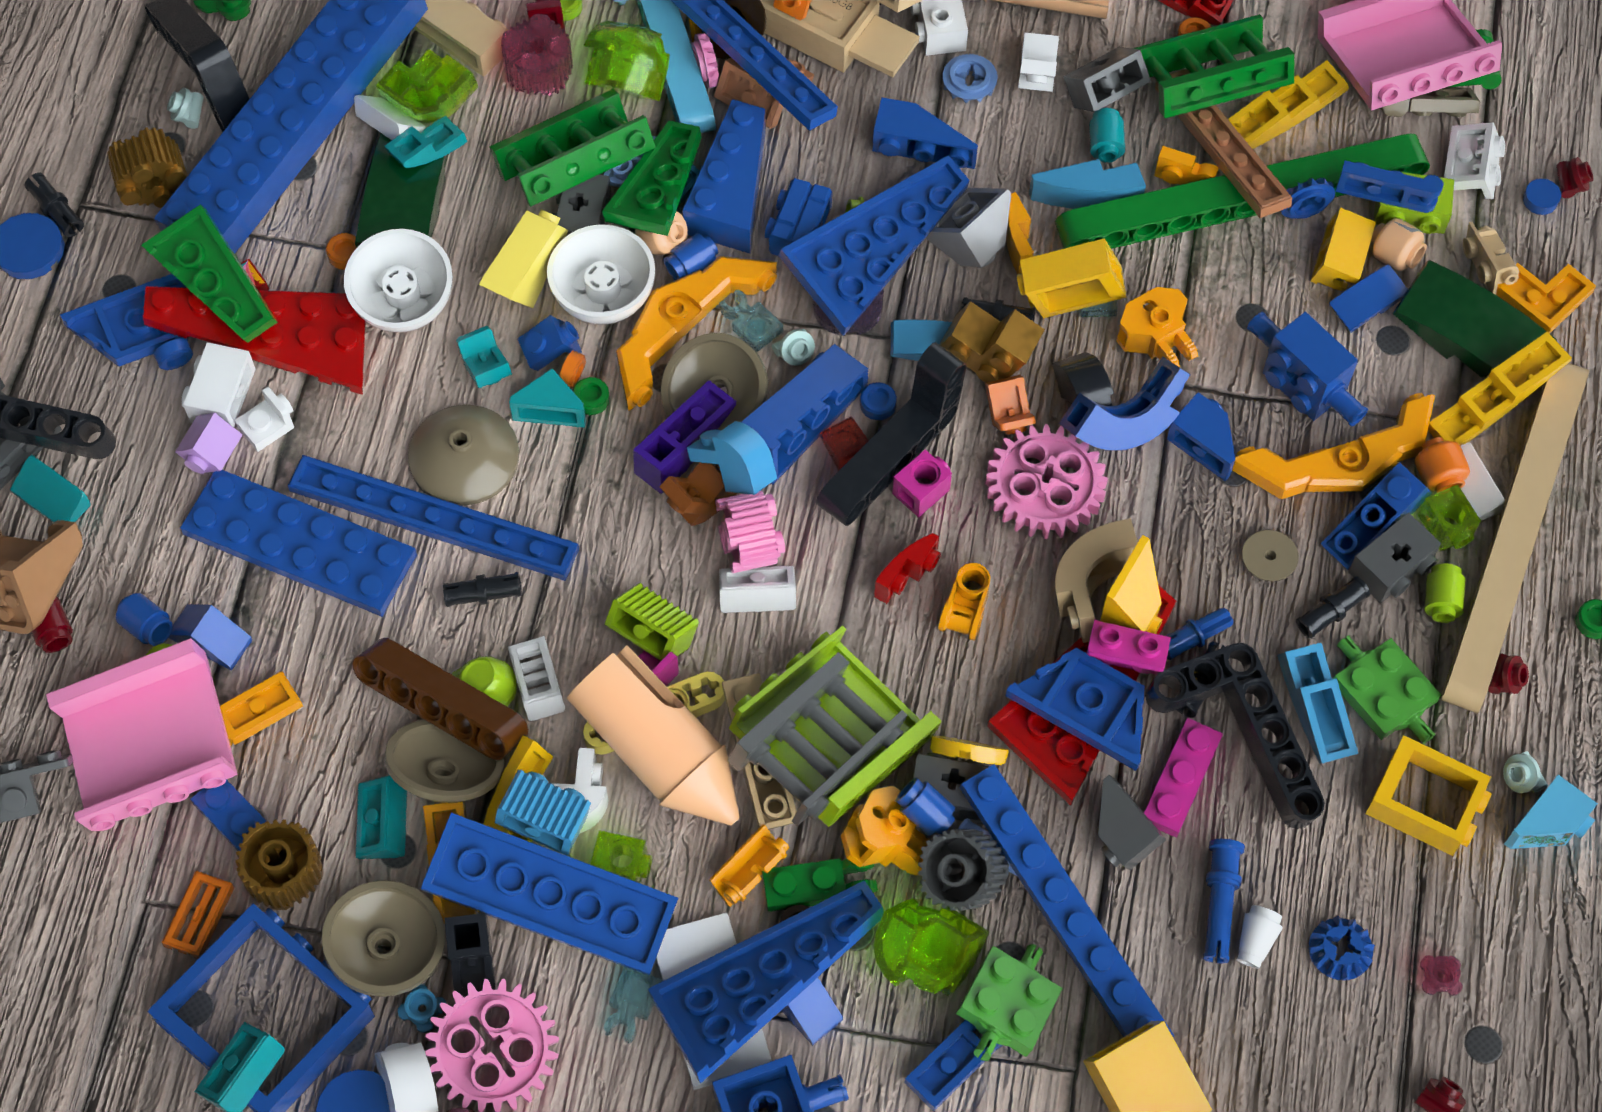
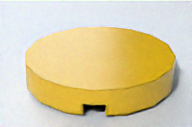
(969, 750)

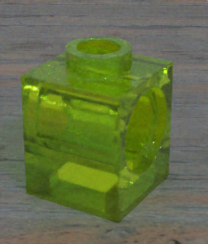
(1454, 505)
(612, 845)

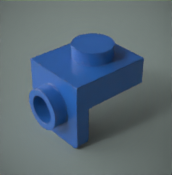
(548, 341)

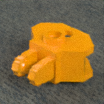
(1156, 326)
(883, 834)

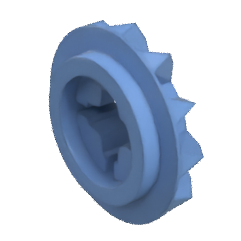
(956, 73)

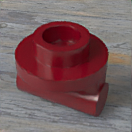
(1574, 177)
(1509, 675)
(1441, 1096)

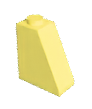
(523, 260)

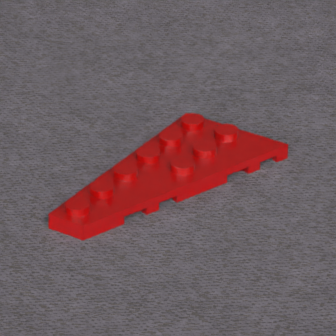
(313, 331)
(1048, 749)

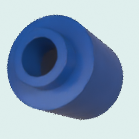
(690, 256)
(144, 619)
(926, 807)

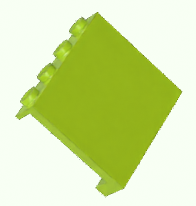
(870, 689)

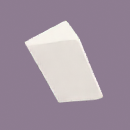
(384, 116)
(1480, 487)
(757, 589)

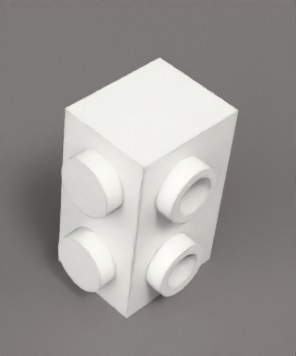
(941, 26)
(219, 383)

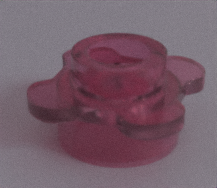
(1449, 967)

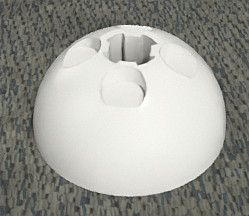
(391, 266)
(601, 273)

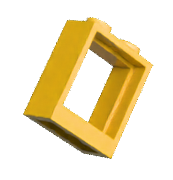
(1072, 278)
(1415, 823)

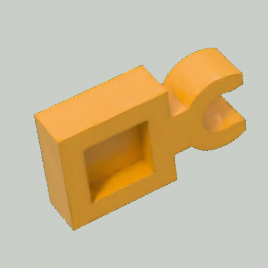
(1181, 167)

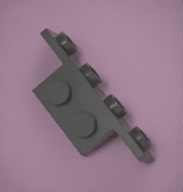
(17, 784)

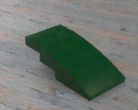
(400, 195)
(1464, 319)

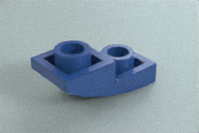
(1368, 298)

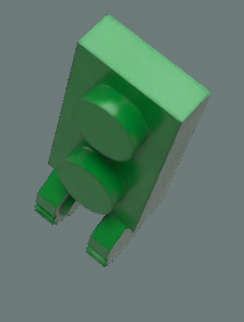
(809, 883)

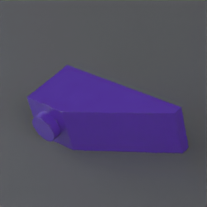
(665, 449)

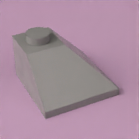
(974, 227)

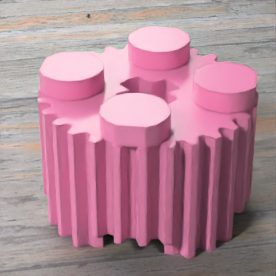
(750, 531)

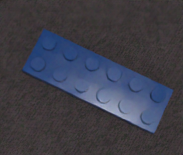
(299, 541)
(549, 893)

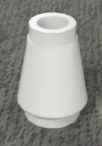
(1258, 935)

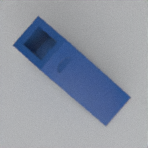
(915, 133)
(1377, 512)

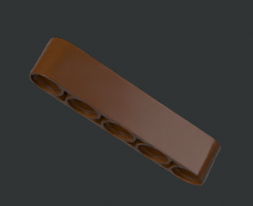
(440, 698)

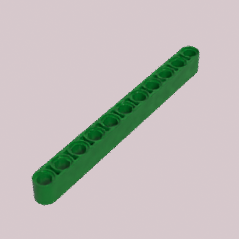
(1218, 201)

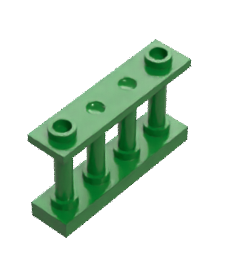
(1220, 83)
(572, 147)

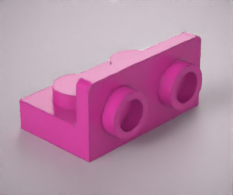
(1128, 647)

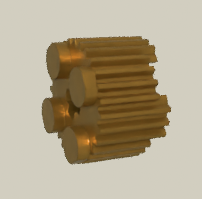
(146, 168)
(283, 883)

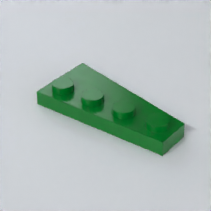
(656, 183)
(209, 268)

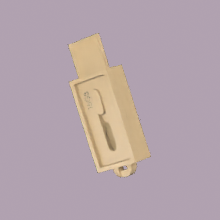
(843, 32)

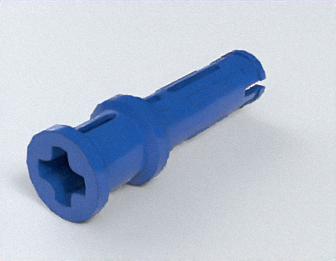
(1223, 881)

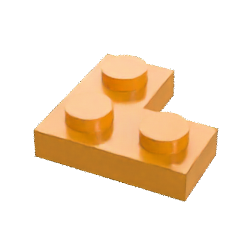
(1547, 303)

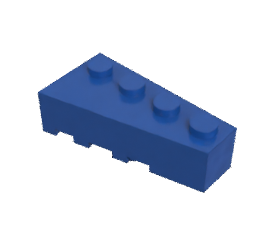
(728, 182)
(808, 405)

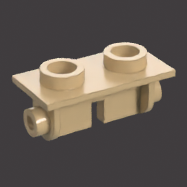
(1482, 248)

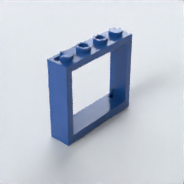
(300, 949)

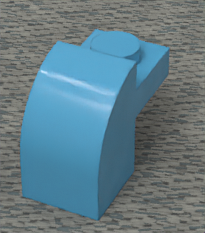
(741, 455)

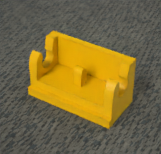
(1343, 250)

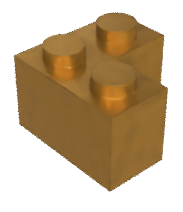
(991, 346)

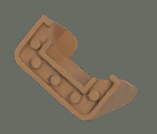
(34, 574)

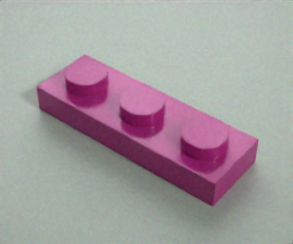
(1182, 776)

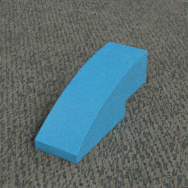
(1085, 184)
(1318, 702)

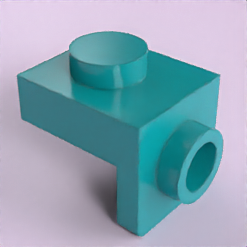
(483, 357)

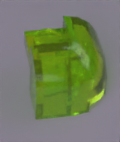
(627, 59)
(428, 88)
(927, 946)

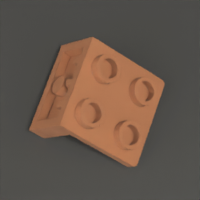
(740, 86)

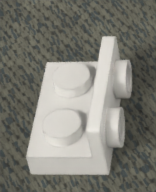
(1475, 157)

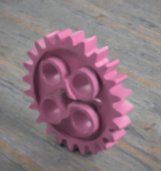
(1038, 509)
(460, 1068)

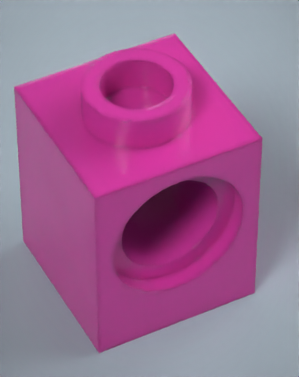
(920, 496)

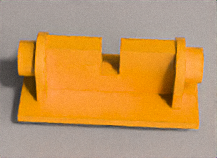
(746, 865)

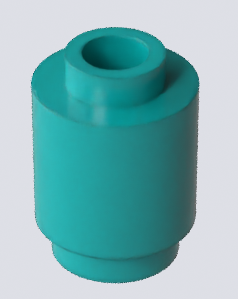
(1107, 135)

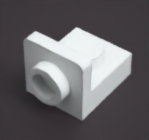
(266, 420)

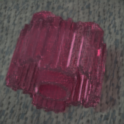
(537, 56)

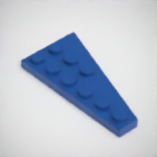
(863, 249)
(739, 990)

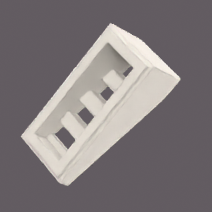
(543, 700)

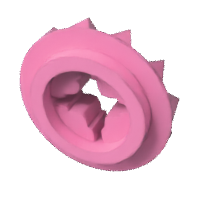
(706, 59)

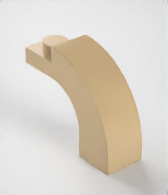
(1086, 565)

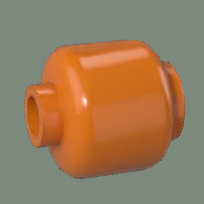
(1442, 464)

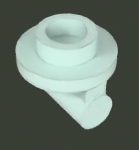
(186, 107)
(795, 347)
(1523, 774)

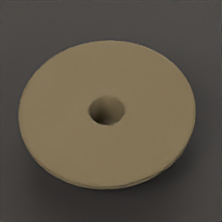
(1270, 555)

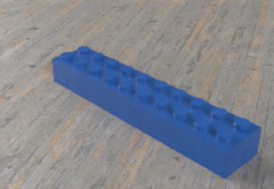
(292, 114)

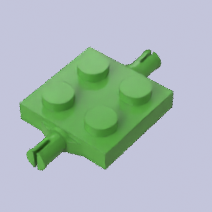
(1386, 689)
(1009, 1001)

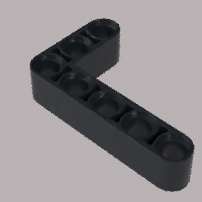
(203, 54)
(927, 413)
(45, 419)
(1250, 720)

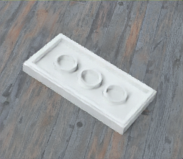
(690, 945)

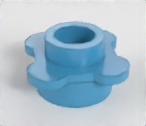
(410, 1009)

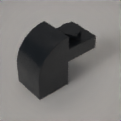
(1085, 376)
(470, 951)

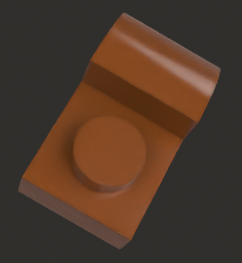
(696, 494)

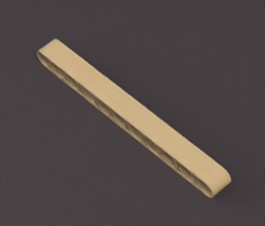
(1514, 539)

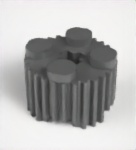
(983, 869)

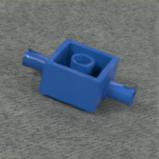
(1309, 367)
(776, 1088)

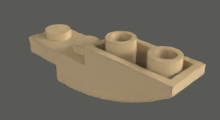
(769, 799)

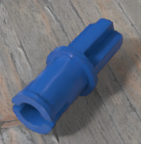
(1197, 631)

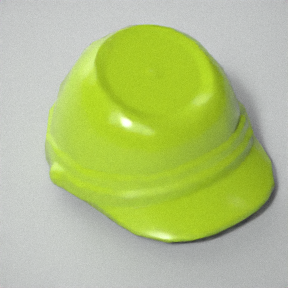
(490, 677)

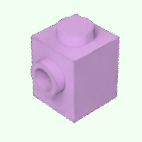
(208, 444)

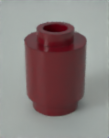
(55, 629)

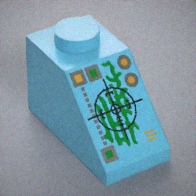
(1554, 817)

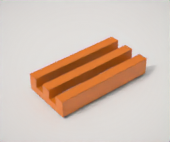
(185, 946)

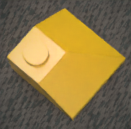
(1135, 593)

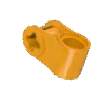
(966, 607)

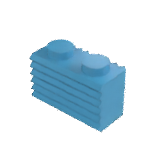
(543, 811)

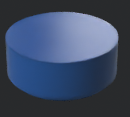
(1541, 196)
(173, 354)
(878, 401)

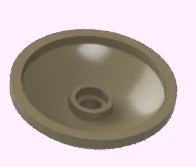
(725, 363)
(468, 471)
(439, 765)
(378, 916)

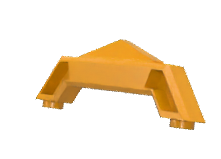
(676, 310)
(1345, 466)

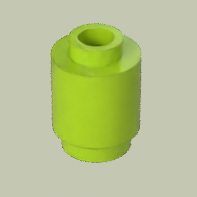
(1445, 593)

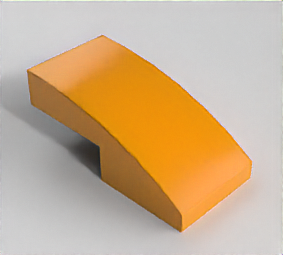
(1018, 232)

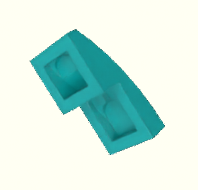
(419, 148)

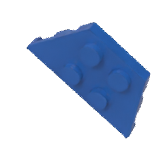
(117, 324)
(1088, 703)

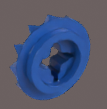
(1309, 198)
(1324, 953)

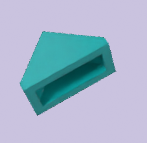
(548, 402)

